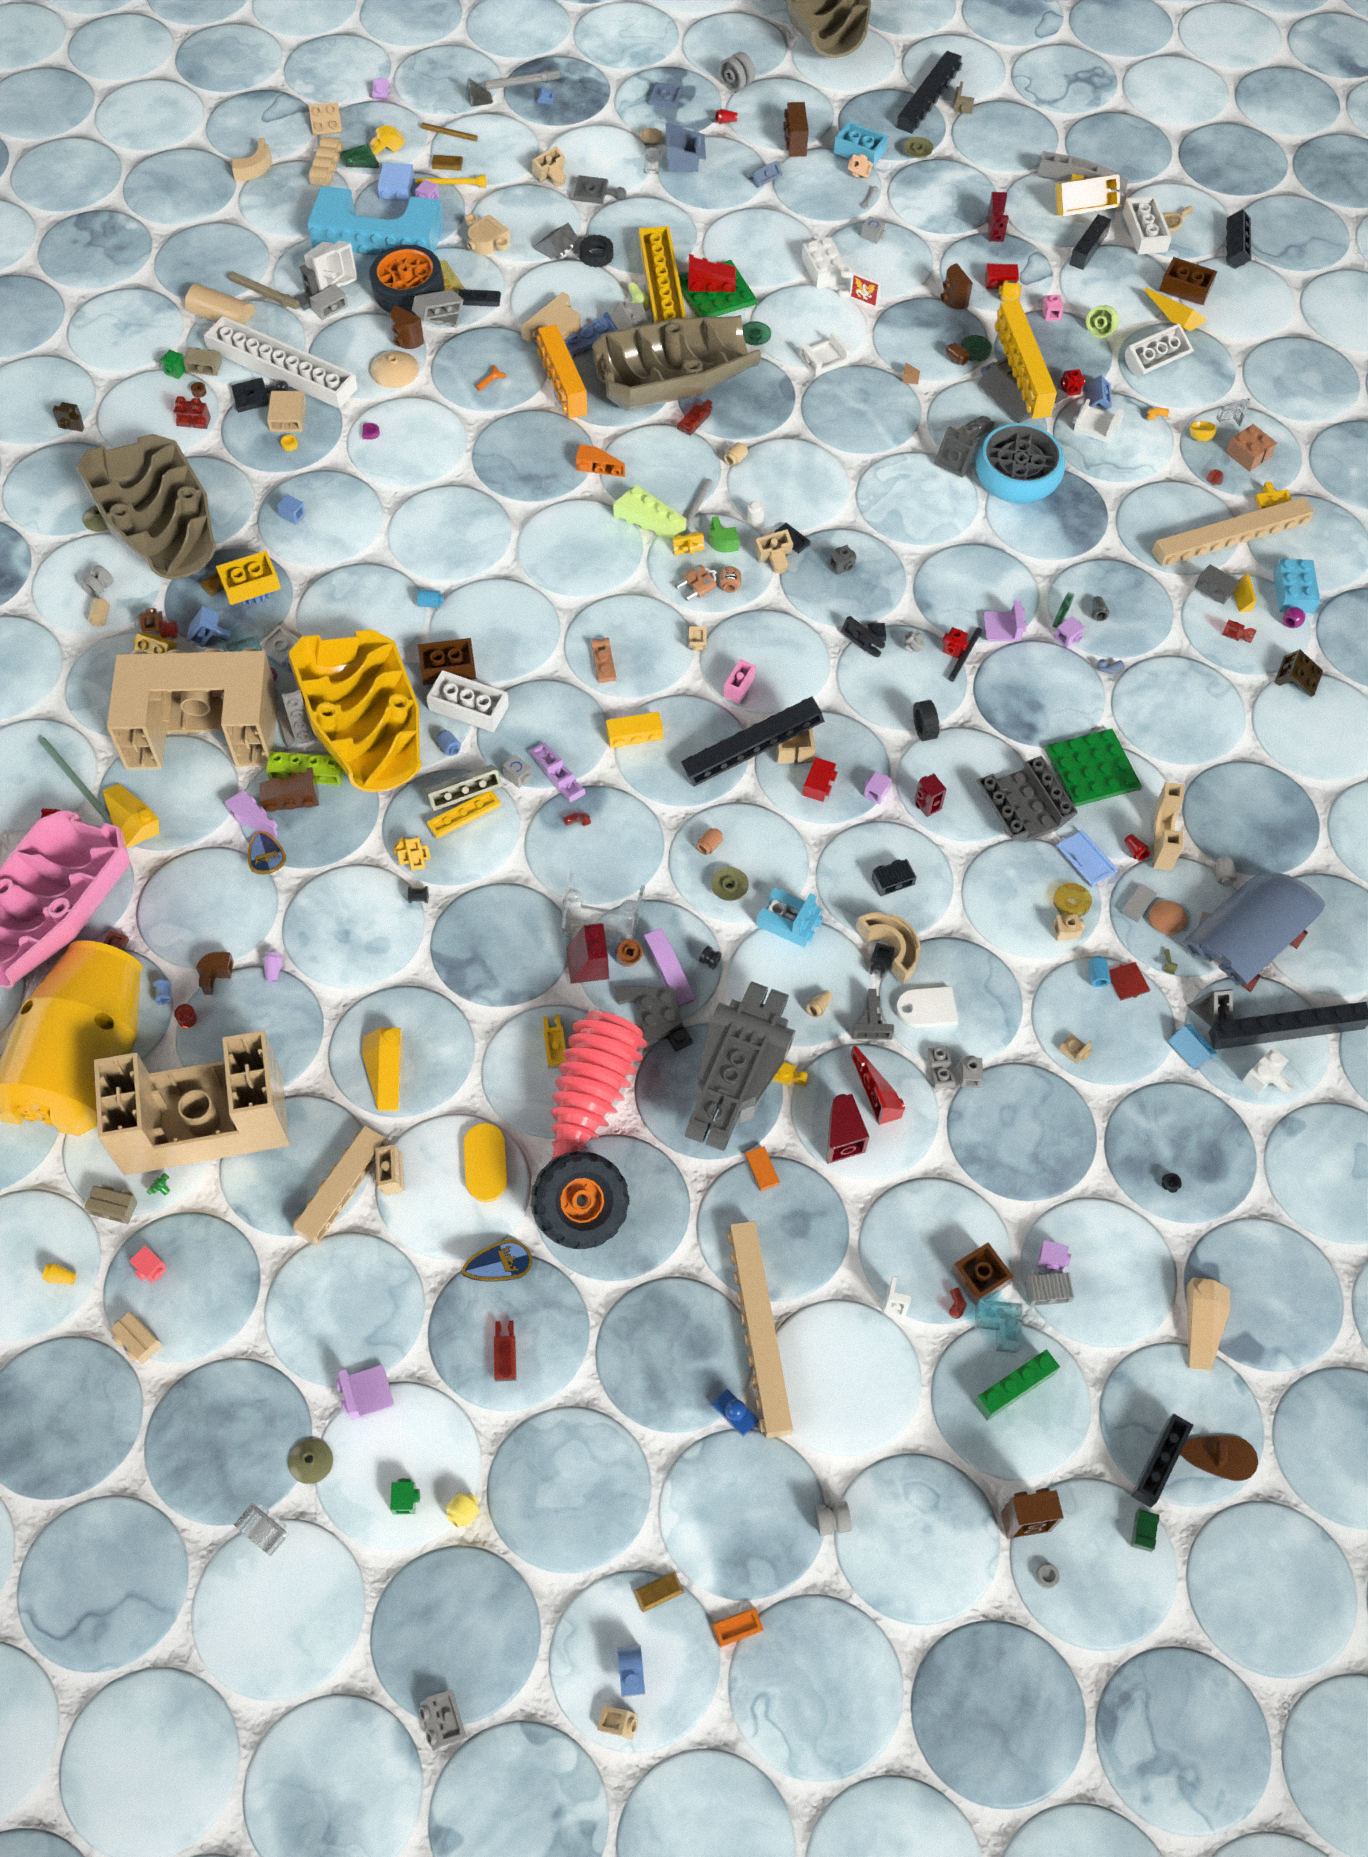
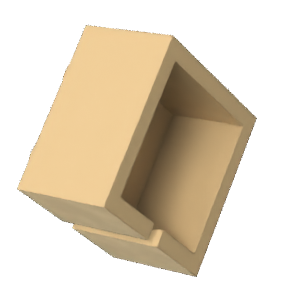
(797, 748)

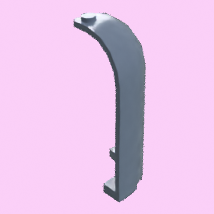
(1255, 925)

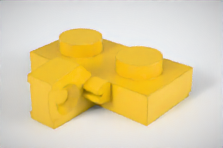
(1271, 497)

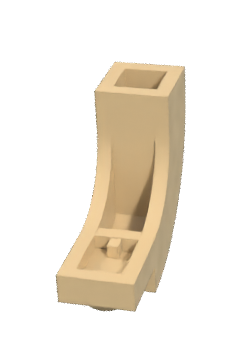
(253, 166)

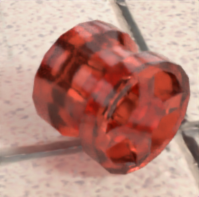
(168, 629)
(182, 1012)

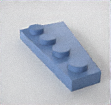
(589, 335)

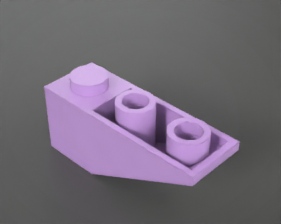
(247, 813)

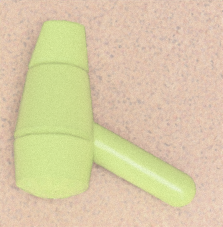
(638, 295)

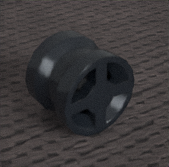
(710, 957)

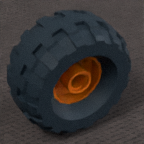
(602, 1202)

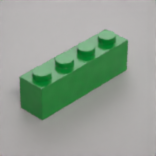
(1016, 1384)

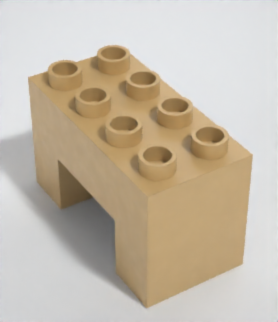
(192, 695)
(191, 1110)

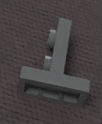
(310, 287)
(874, 1029)

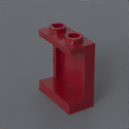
(996, 219)

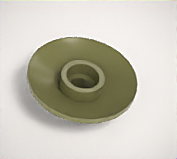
(918, 147)
(93, 520)
(729, 877)
(316, 1470)

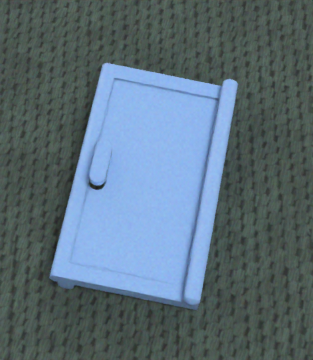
(1084, 852)

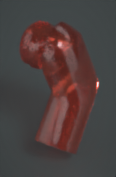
(959, 1305)

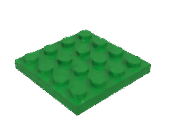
(718, 303)
(1093, 767)

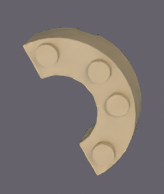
(897, 933)

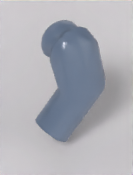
(1109, 668)

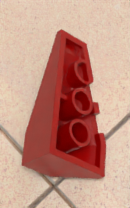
(881, 1095)

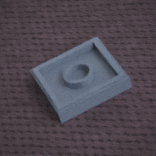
(665, 95)

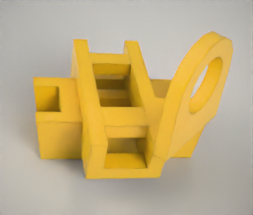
(414, 857)

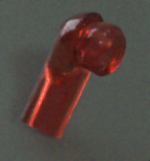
(577, 816)

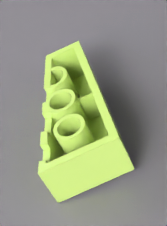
(650, 513)

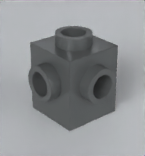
(842, 559)

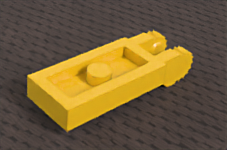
(554, 1042)

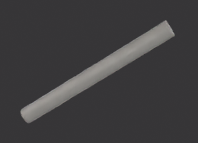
(698, 502)

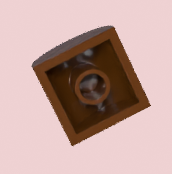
(956, 288)
(406, 328)

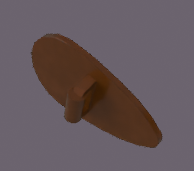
(1222, 1456)

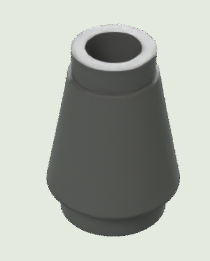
(1099, 609)

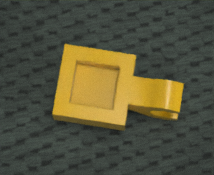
(788, 1074)

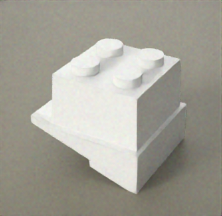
(332, 264)

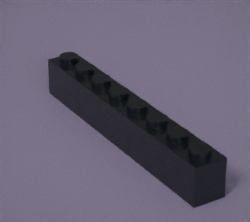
(929, 92)
(753, 741)
(1289, 1025)

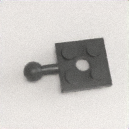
(584, 194)

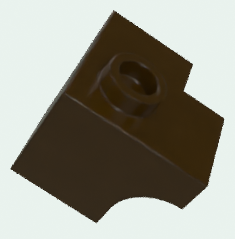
(68, 417)

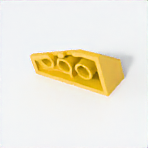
(1177, 312)
(130, 815)

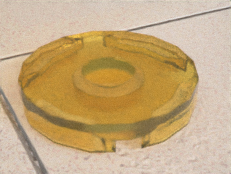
(1075, 891)

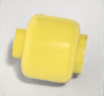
(462, 1509)

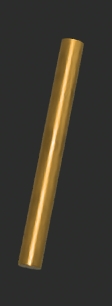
(449, 132)

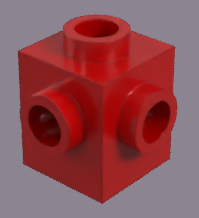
(1072, 382)
(955, 642)

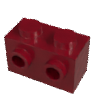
(930, 795)

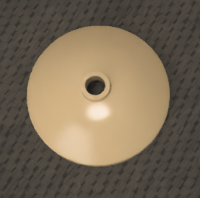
(394, 369)

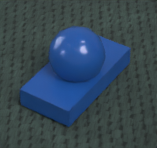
(735, 1412)

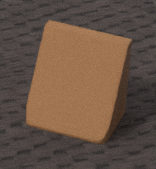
(911, 374)

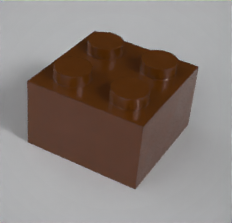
(982, 1273)

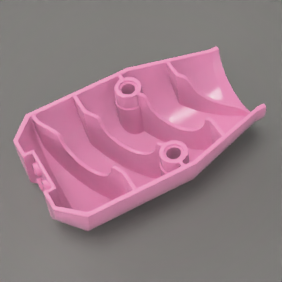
(54, 888)

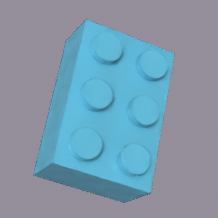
(860, 140)
(1296, 585)

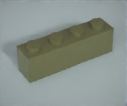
(463, 787)

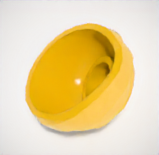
(1202, 430)

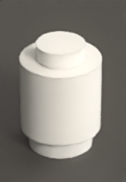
(755, 513)

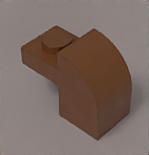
(214, 966)

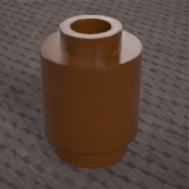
(957, 354)

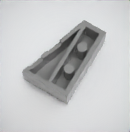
(439, 307)

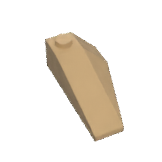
(1206, 1318)

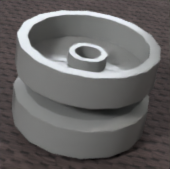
(737, 71)

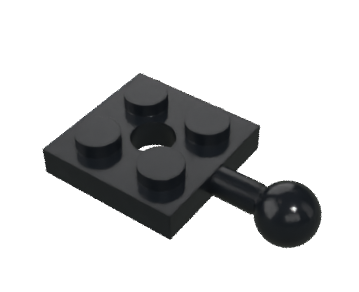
(259, 393)

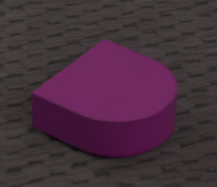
(370, 431)

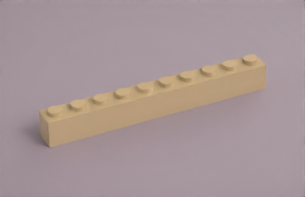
(1232, 531)
(760, 1330)

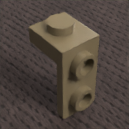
(962, 103)

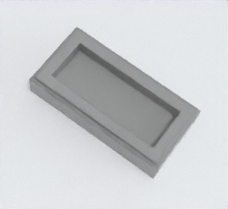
(1139, 903)

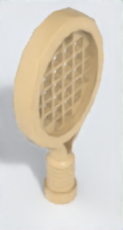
(1178, 217)

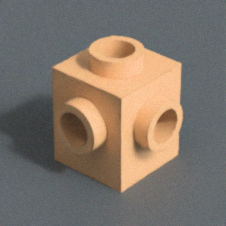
(859, 166)

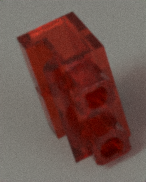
(191, 413)

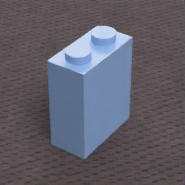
(396, 181)

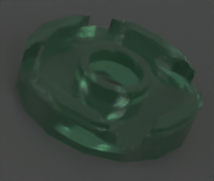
(975, 341)

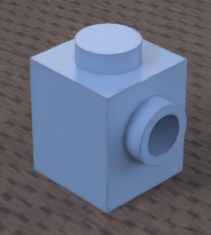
(291, 509)

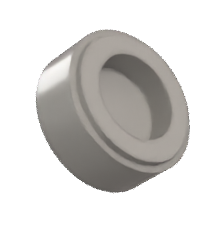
(1047, 1576)

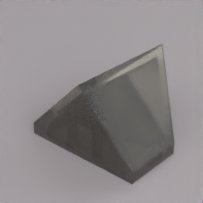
(478, 94)

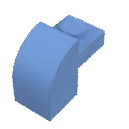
(631, 1671)

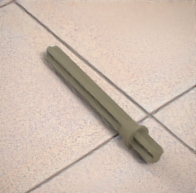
(285, 299)

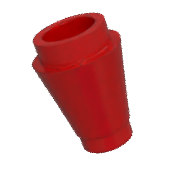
(725, 116)
(1137, 848)

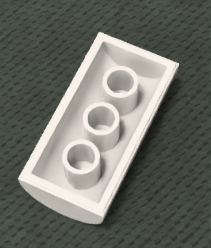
(1157, 350)

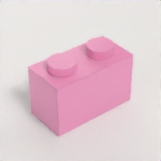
(739, 681)

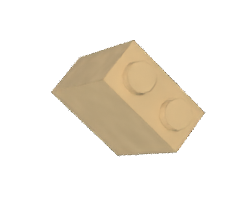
(286, 411)

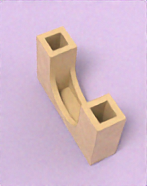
(1167, 841)

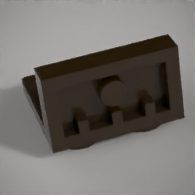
(1301, 670)

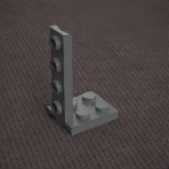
(960, 445)

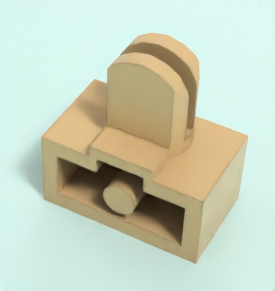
(550, 165)
(774, 548)

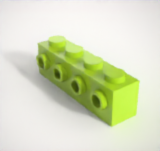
(324, 767)

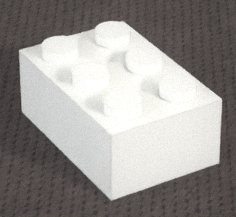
(823, 262)

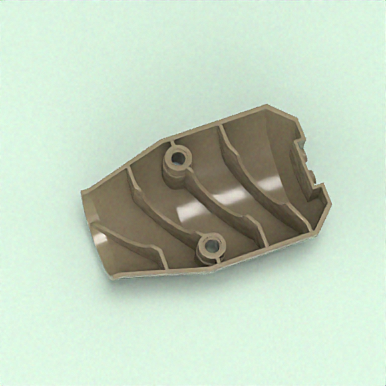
(679, 356)
(152, 503)

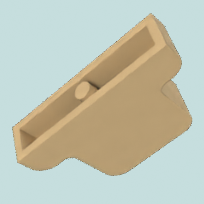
(555, 312)

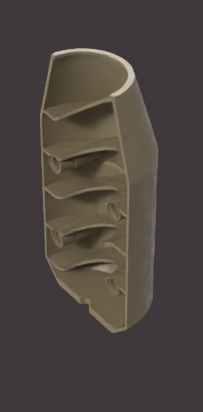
(831, 26)

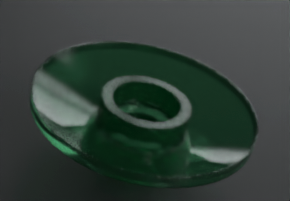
(756, 333)

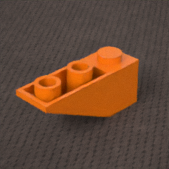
(597, 461)

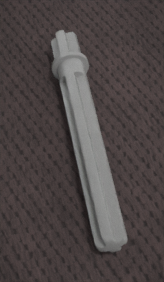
(524, 79)

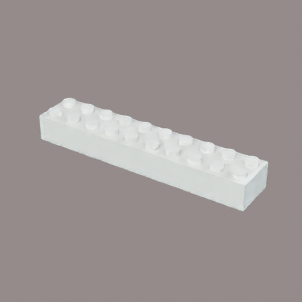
(281, 362)

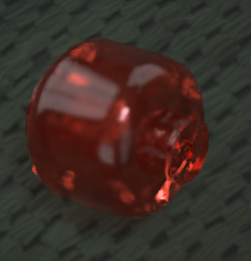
(1215, 477)

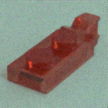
(695, 417)

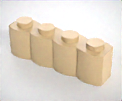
(325, 161)

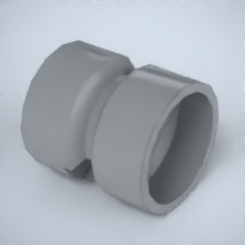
(96, 581)
(833, 1518)

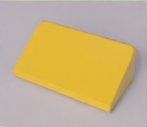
(1245, 594)

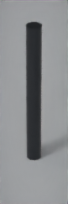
(964, 655)

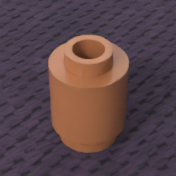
(709, 841)

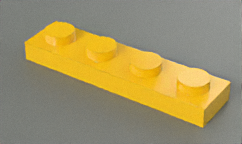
(463, 814)

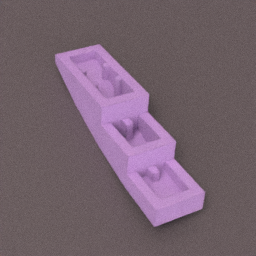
(556, 772)
(669, 966)

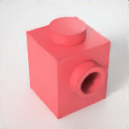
(147, 1265)

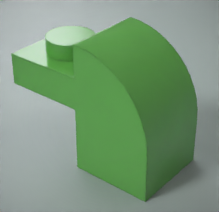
(721, 539)

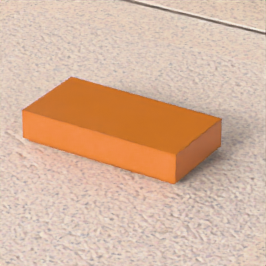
(762, 1168)
(737, 1627)

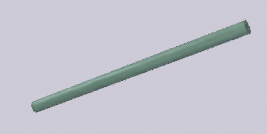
(76, 780)

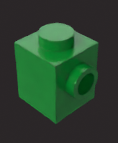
(173, 364)
(404, 1497)

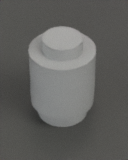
(1225, 871)

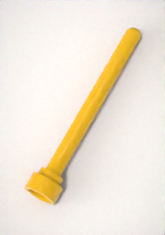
(480, 180)

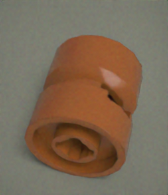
(628, 953)

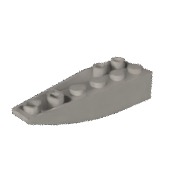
(1063, 166)

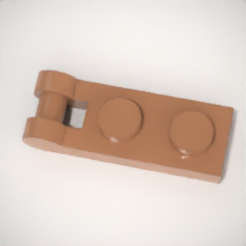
(603, 660)

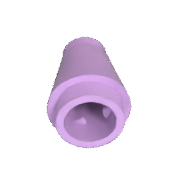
(272, 965)

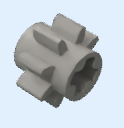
(913, 641)

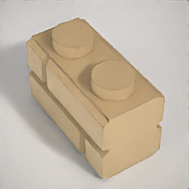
(389, 1169)
(135, 1337)

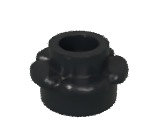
(1175, 1179)

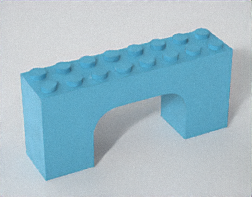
(335, 221)

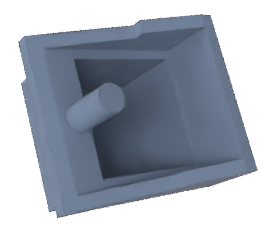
(684, 148)

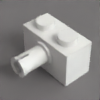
(1267, 1072)

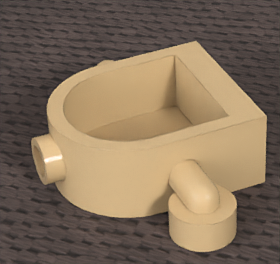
(486, 235)

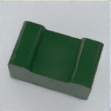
(1145, 1530)

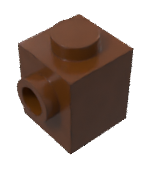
(151, 620)

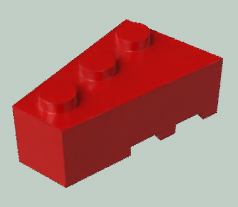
(710, 276)

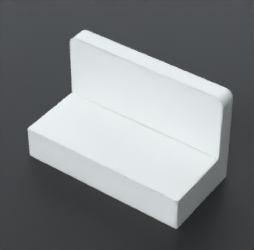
(896, 1303)

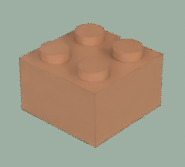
(1251, 447)

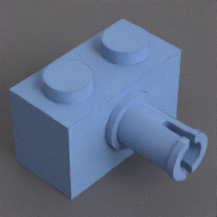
(204, 626)

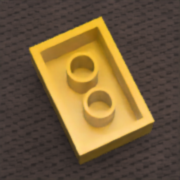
(248, 577)

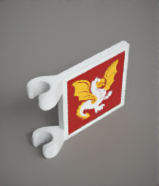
(862, 287)

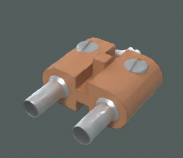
(698, 581)

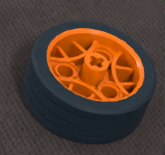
(403, 274)

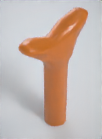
(495, 374)

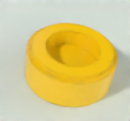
(289, 442)

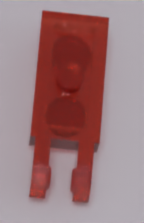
(505, 1354)

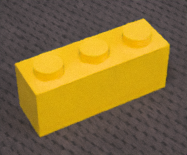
(634, 729)

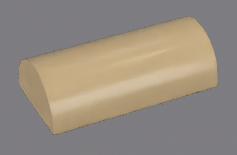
(215, 304)

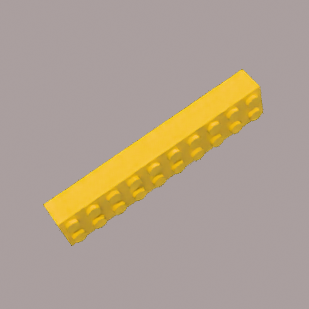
(661, 274)

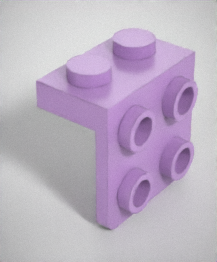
(1005, 625)
(365, 1392)

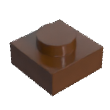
(116, 940)

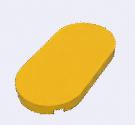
(485, 1162)

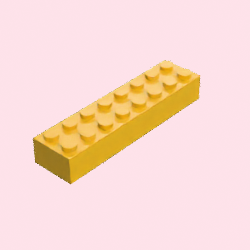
(1025, 359)

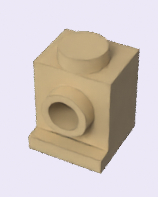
(1068, 927)

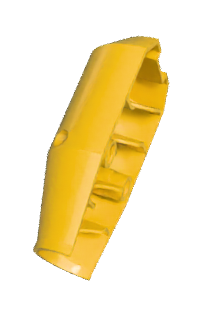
(360, 706)
(72, 1017)

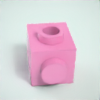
(1052, 307)

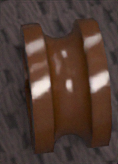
(198, 393)

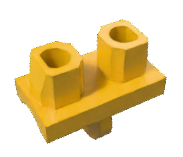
(688, 543)

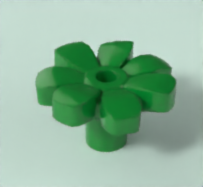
(159, 1185)

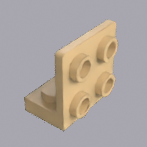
(325, 118)

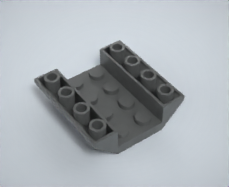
(1003, 389)
(1029, 801)

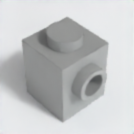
(971, 1072)

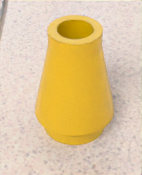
(58, 1275)

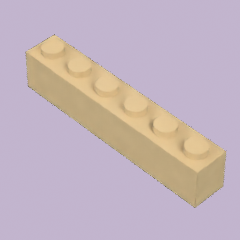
(339, 1186)

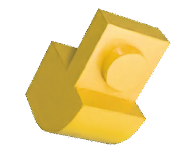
(387, 136)

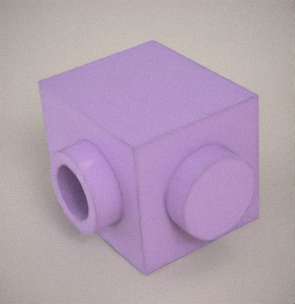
(427, 190)
(1069, 632)
(877, 787)
(1053, 1256)

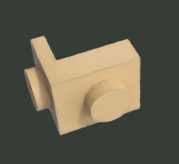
(697, 638)

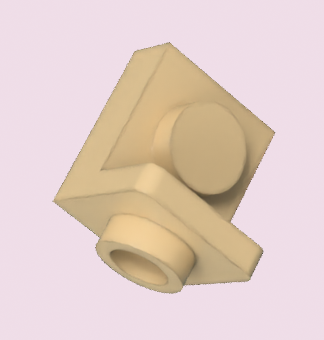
(1075, 1049)
(617, 1722)

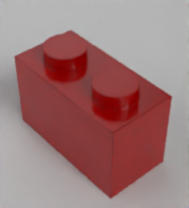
(998, 273)
(819, 779)

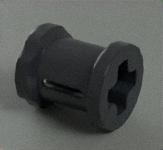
(418, 894)

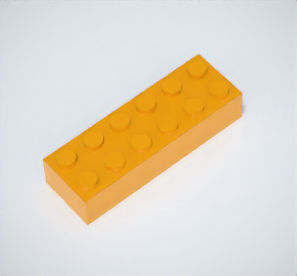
(562, 371)

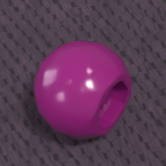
(1294, 617)

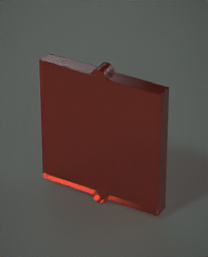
(1128, 981)

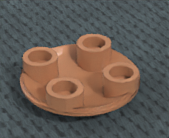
(1167, 917)

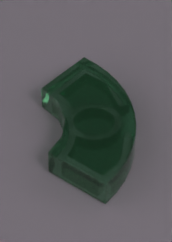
(1063, 609)

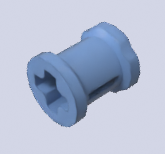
(162, 990)

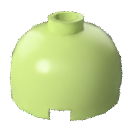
(1102, 321)

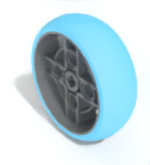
(1020, 463)

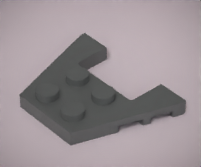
(657, 1008)

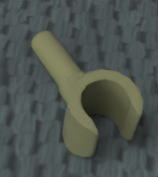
(1169, 966)

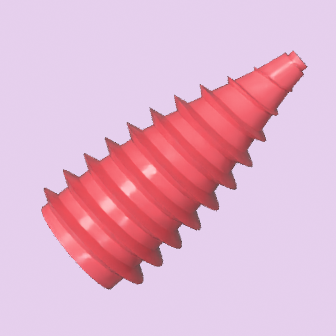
(592, 1077)

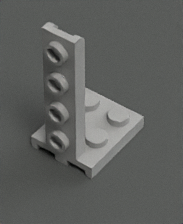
(295, 719)

